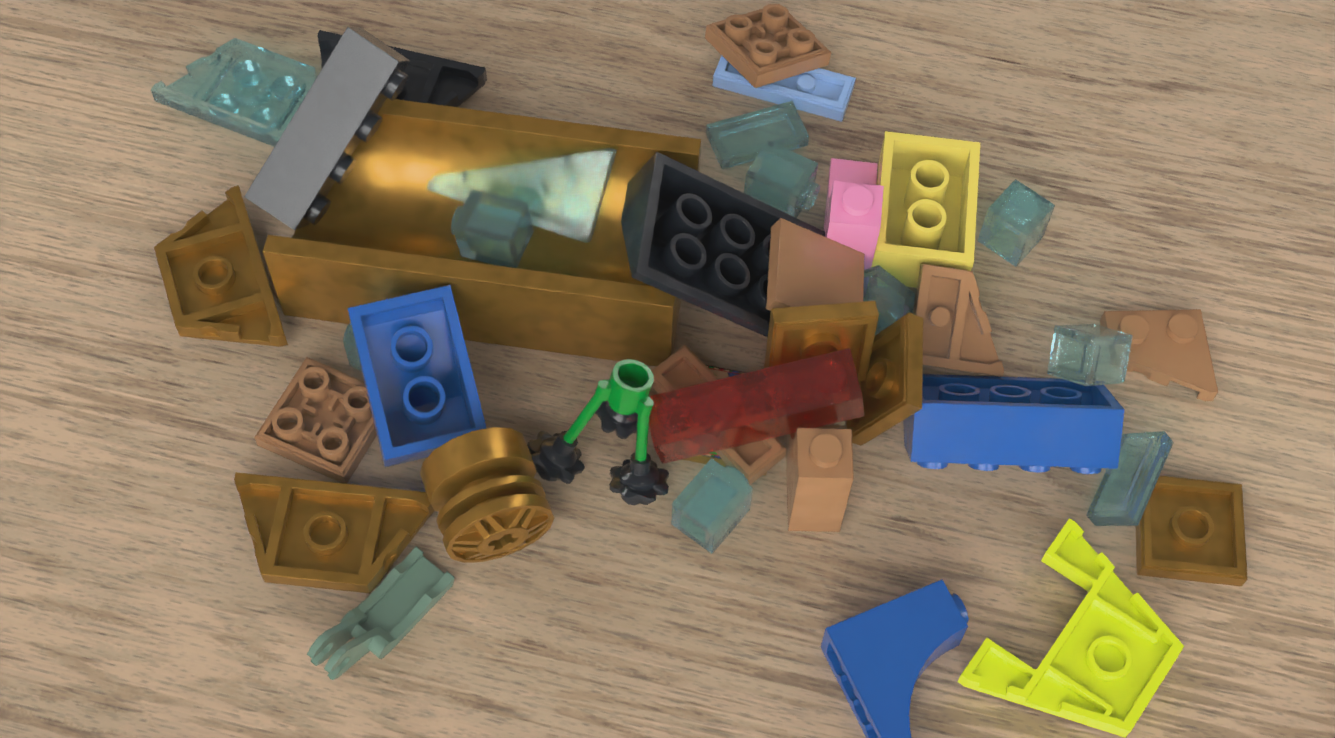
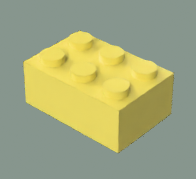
(926, 204)

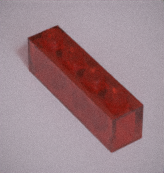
(755, 406)

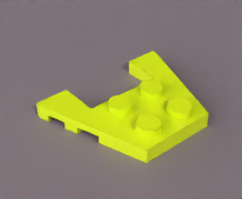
(1102, 661)

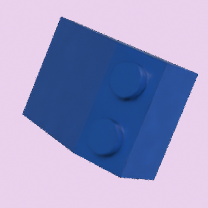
(416, 373)

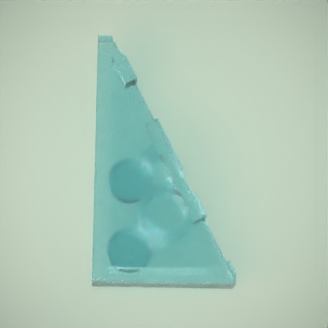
(560, 190)

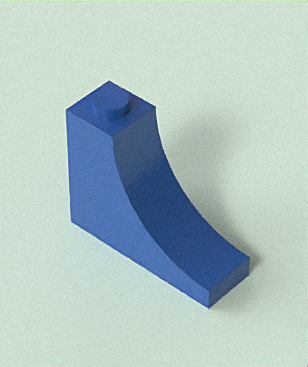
(888, 649)

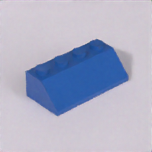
(1014, 423)

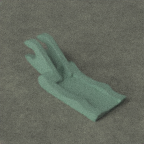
(383, 616)

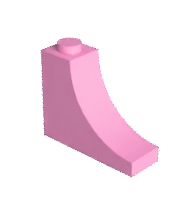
(854, 206)

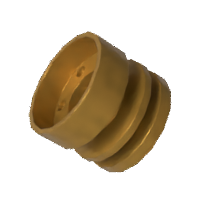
(486, 495)

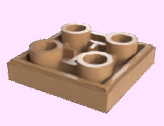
(767, 45)
(811, 269)
(321, 422)

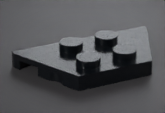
(430, 77)

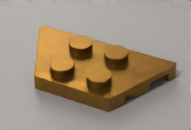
(219, 278)
(328, 530)

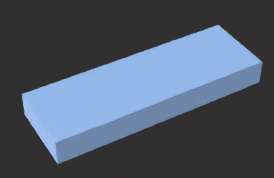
(813, 92)

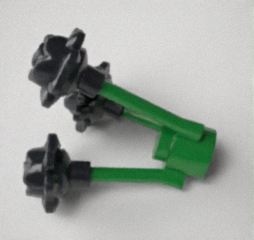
(622, 407)

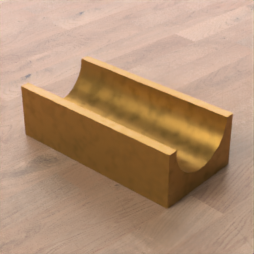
(396, 238)

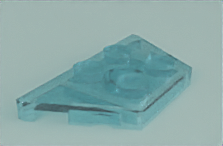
(241, 90)

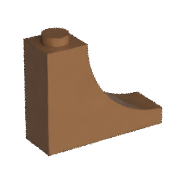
(818, 477)

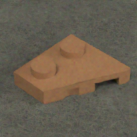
(954, 322)
(1168, 347)

